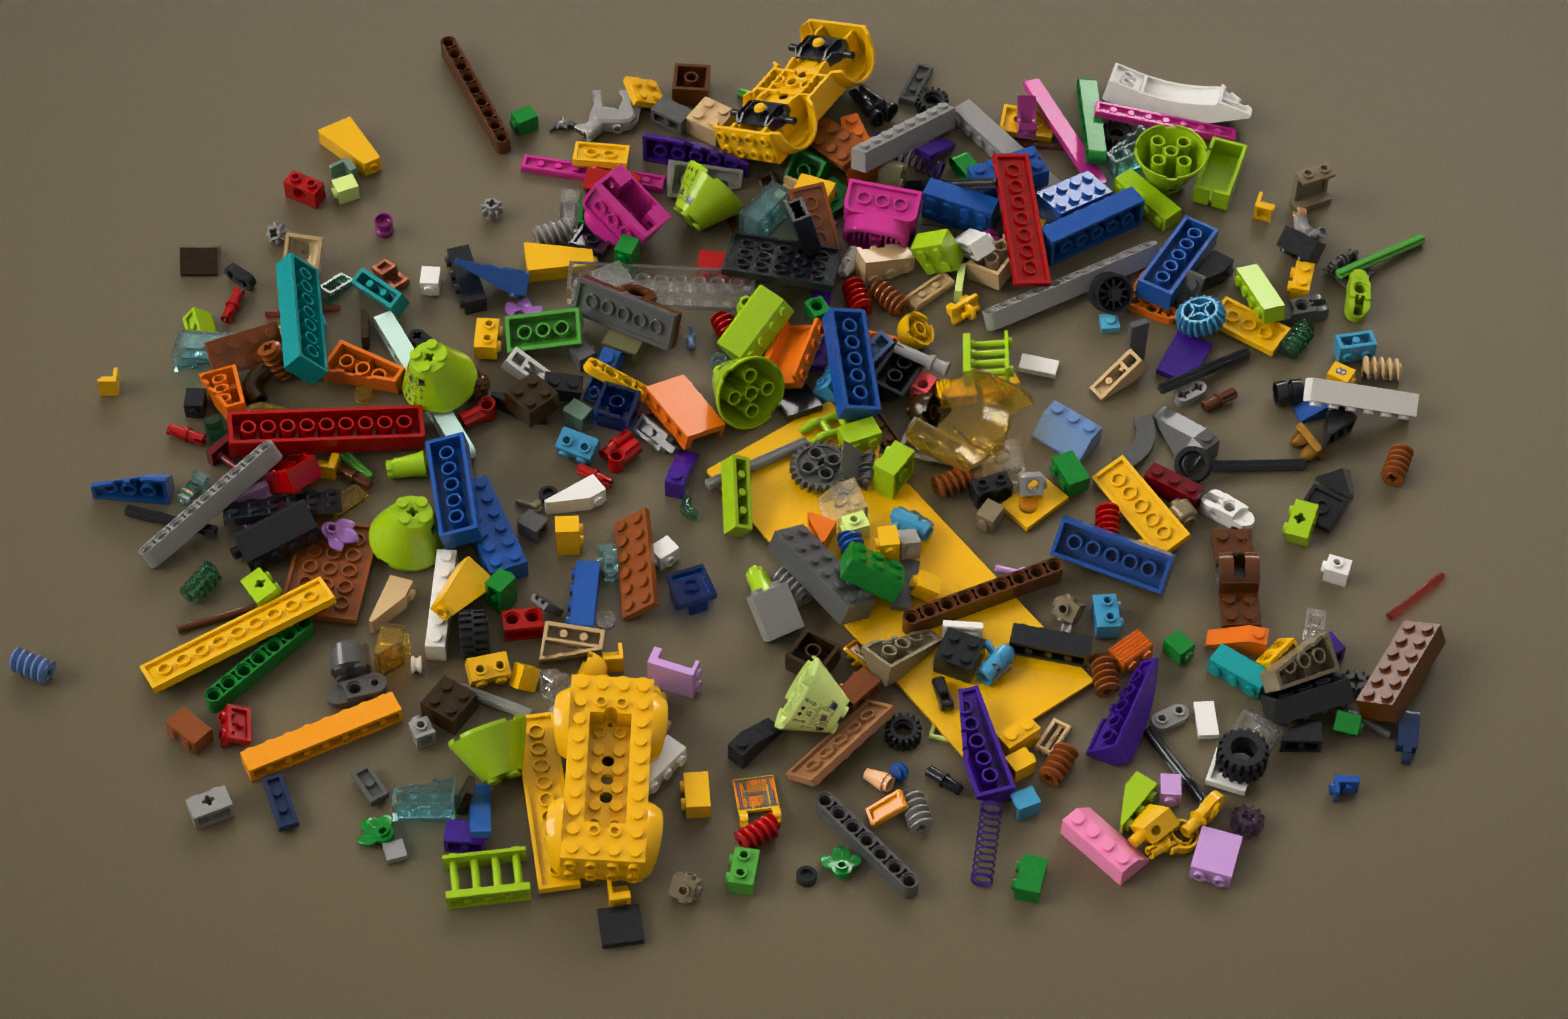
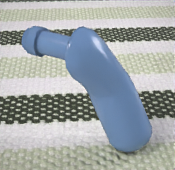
(690, 339)

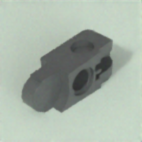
(1308, 307)
(365, 689)

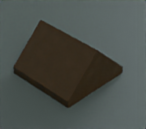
(199, 260)

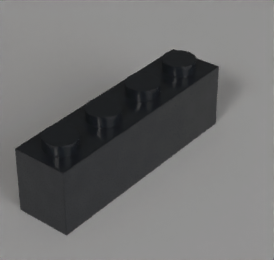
(466, 284)
(1051, 645)

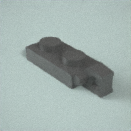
(655, 435)

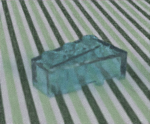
(1122, 155)
(190, 348)
(426, 802)

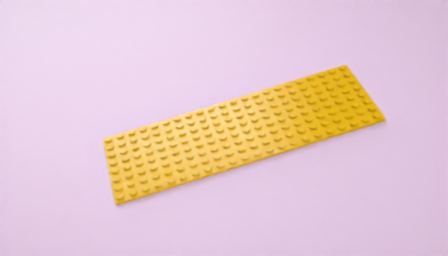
(1031, 684)

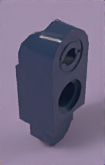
(1408, 735)

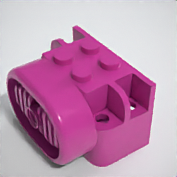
(622, 206)
(879, 214)

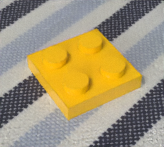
(642, 91)

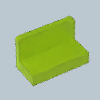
(199, 321)

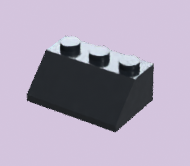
(896, 376)

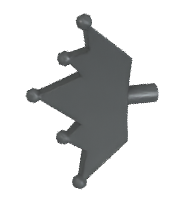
(563, 124)

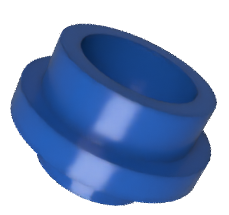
(899, 771)

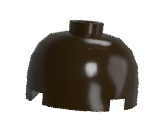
(925, 407)

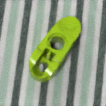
(1357, 296)

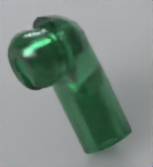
(686, 508)

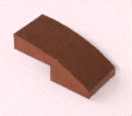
(389, 273)

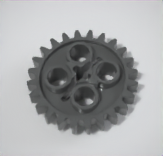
(816, 466)

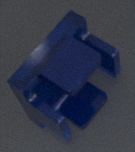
(691, 589)

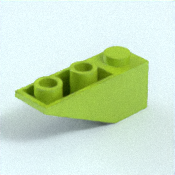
(1137, 795)

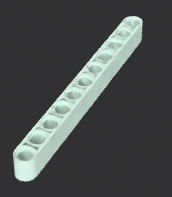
(400, 349)

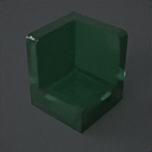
(215, 427)

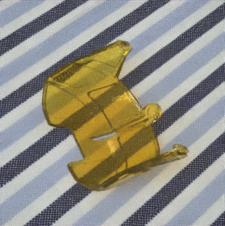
(980, 412)

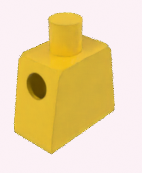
(1152, 825)

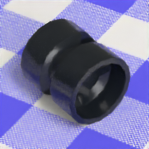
(1285, 392)

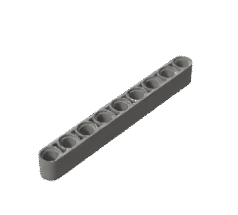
(210, 504)

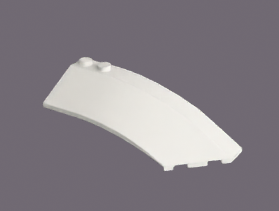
(1191, 102)

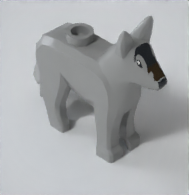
(609, 118)

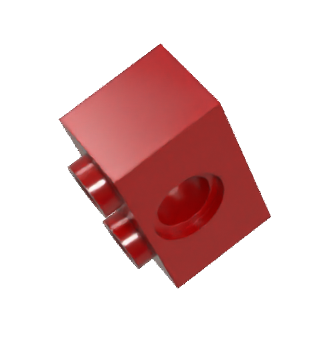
(304, 189)

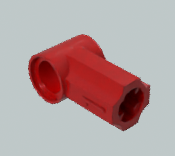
(484, 411)
(624, 454)

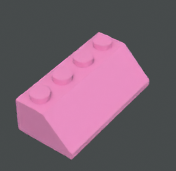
(1102, 844)

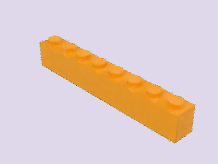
(321, 736)

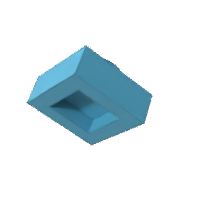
(1109, 323)

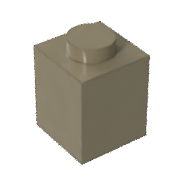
(989, 516)

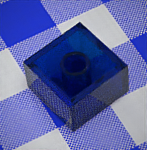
(616, 407)

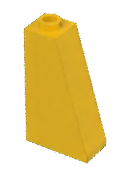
(348, 141)
(552, 261)
(460, 589)

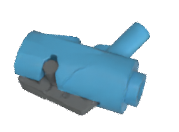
(912, 520)
(996, 664)

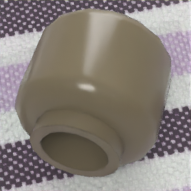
(1183, 511)

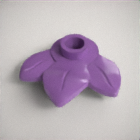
(522, 307)
(341, 534)

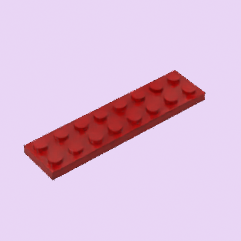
(1021, 220)

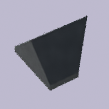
(1338, 480)

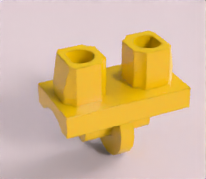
(964, 309)

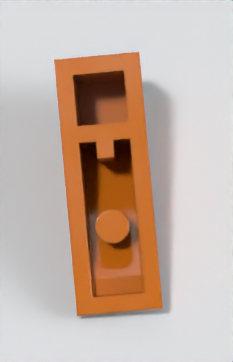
(1245, 640)

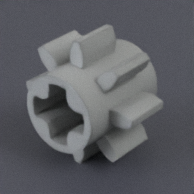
(491, 209)
(277, 232)

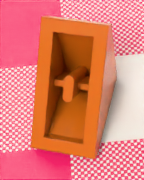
(821, 527)

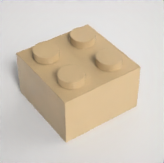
(702, 117)

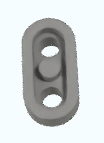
(1171, 718)

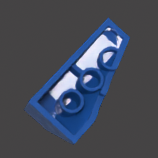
(508, 279)
(143, 489)

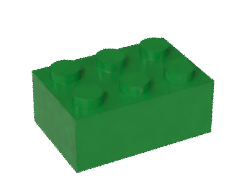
(872, 571)

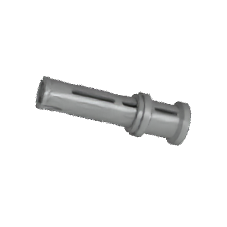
(930, 362)

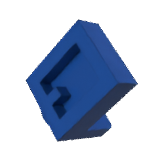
(1343, 784)

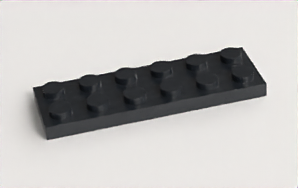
(256, 510)

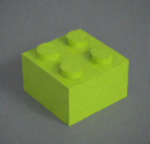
(937, 252)
(893, 469)

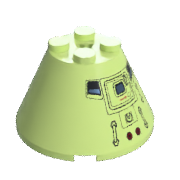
(813, 701)

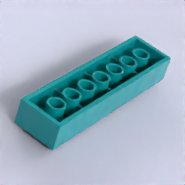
(301, 319)

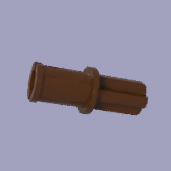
(1219, 399)
(354, 477)

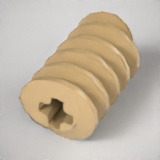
(1381, 368)

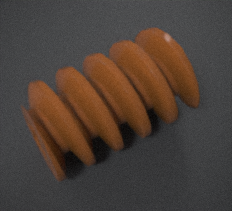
(889, 298)
(272, 355)
(1397, 464)
(950, 481)
(1104, 675)
(1057, 764)

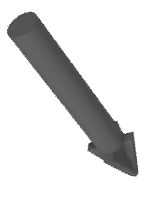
(1370, 724)

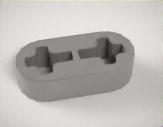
(1191, 395)

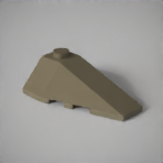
(897, 656)

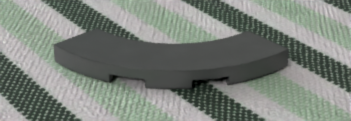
(1143, 441)

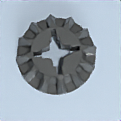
(1361, 679)

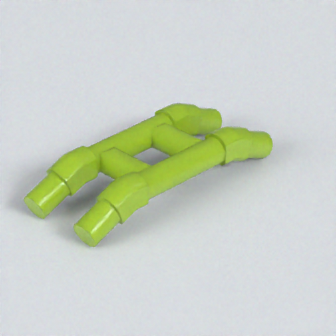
(823, 422)

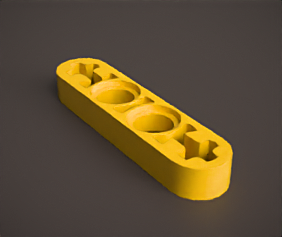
(607, 373)

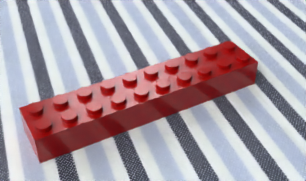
(327, 429)

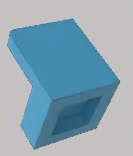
(1026, 803)

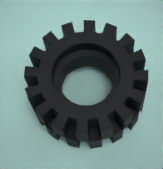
(930, 95)
(1115, 128)
(903, 741)

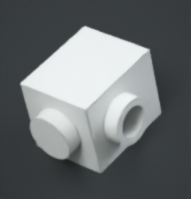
(665, 553)
(1336, 570)

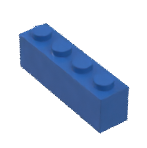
(584, 593)

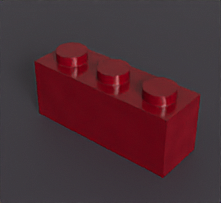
(1172, 485)

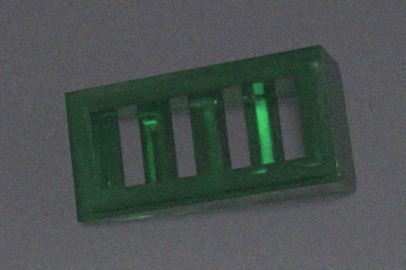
(333, 289)

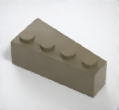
(1305, 662)

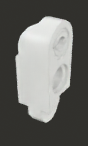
(1226, 510)

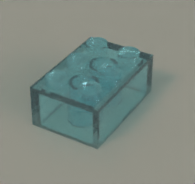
(765, 210)

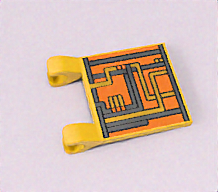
(754, 796)

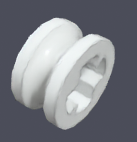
(416, 664)

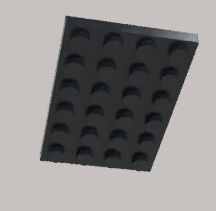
(780, 262)

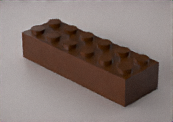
(1400, 671)

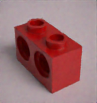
(519, 625)

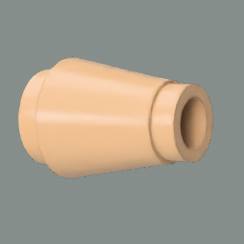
(881, 780)

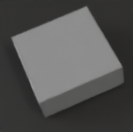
(394, 851)

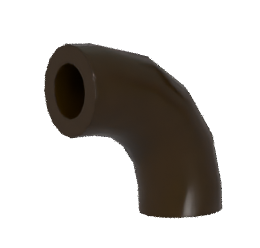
(253, 383)

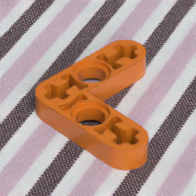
(1141, 309)

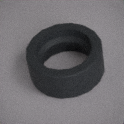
(1203, 453)

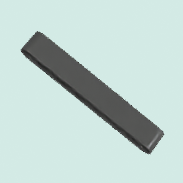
(870, 853)

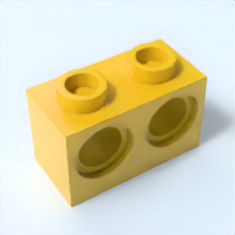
(1276, 651)

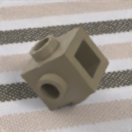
(1068, 608)
(685, 887)

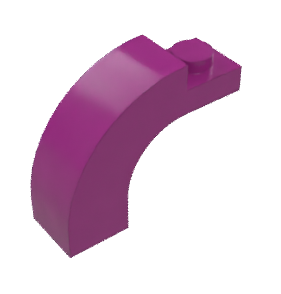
(1026, 117)

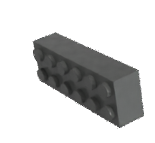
(820, 574)

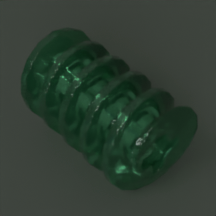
(1297, 338)
(201, 582)

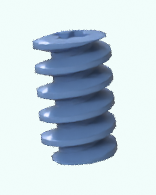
(32, 666)

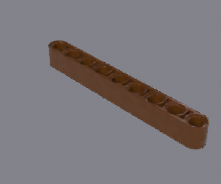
(475, 95)
(983, 595)

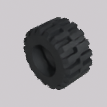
(473, 633)
(1242, 769)

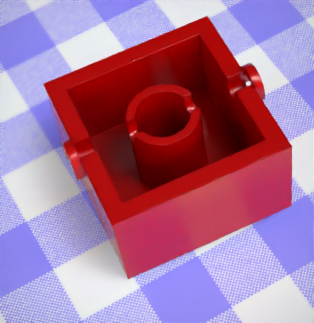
(293, 474)

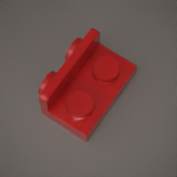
(235, 725)

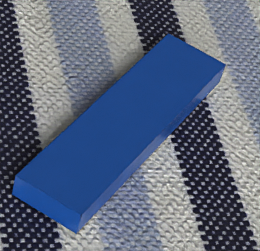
(480, 812)

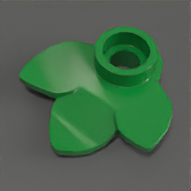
(377, 830)
(841, 862)

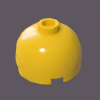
(915, 331)
(593, 666)

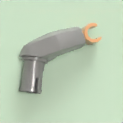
(1302, 225)

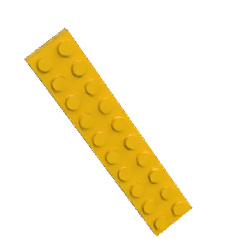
(238, 634)
(542, 784)

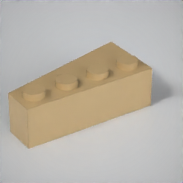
(993, 268)

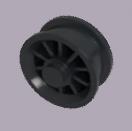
(1111, 292)

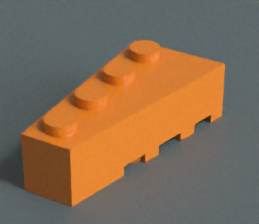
(853, 124)
(359, 367)
(224, 389)

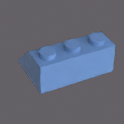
(1066, 431)

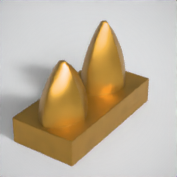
(1312, 449)

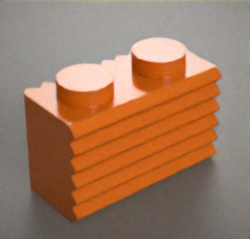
(1131, 651)

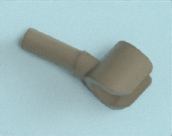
(534, 506)

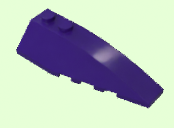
(662, 148)
(1123, 729)
(982, 751)

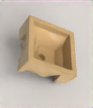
(305, 247)

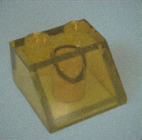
(391, 648)

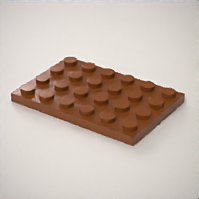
(343, 572)

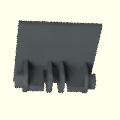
(1341, 261)
(857, 465)

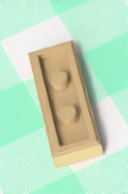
(930, 291)

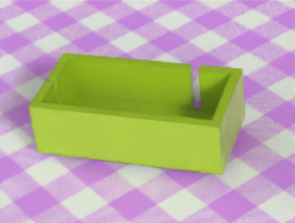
(1220, 174)

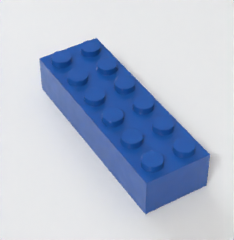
(1092, 225)
(1182, 251)
(851, 363)
(454, 490)
(500, 544)
(1113, 554)

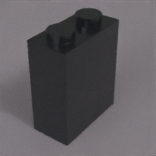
(803, 227)

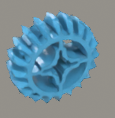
(1200, 316)

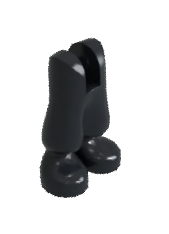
(873, 105)

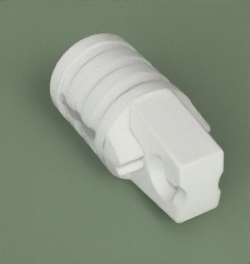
(847, 262)

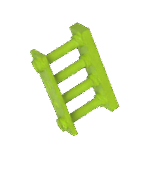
(970, 355)
(486, 895)

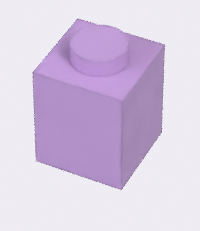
(1170, 789)

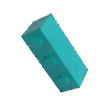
(380, 292)
(1237, 670)

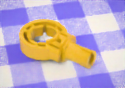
(1204, 813)
(1173, 844)

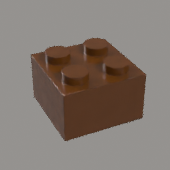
(690, 83)

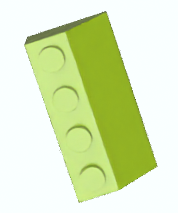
(755, 325)

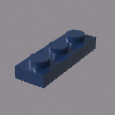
(280, 802)

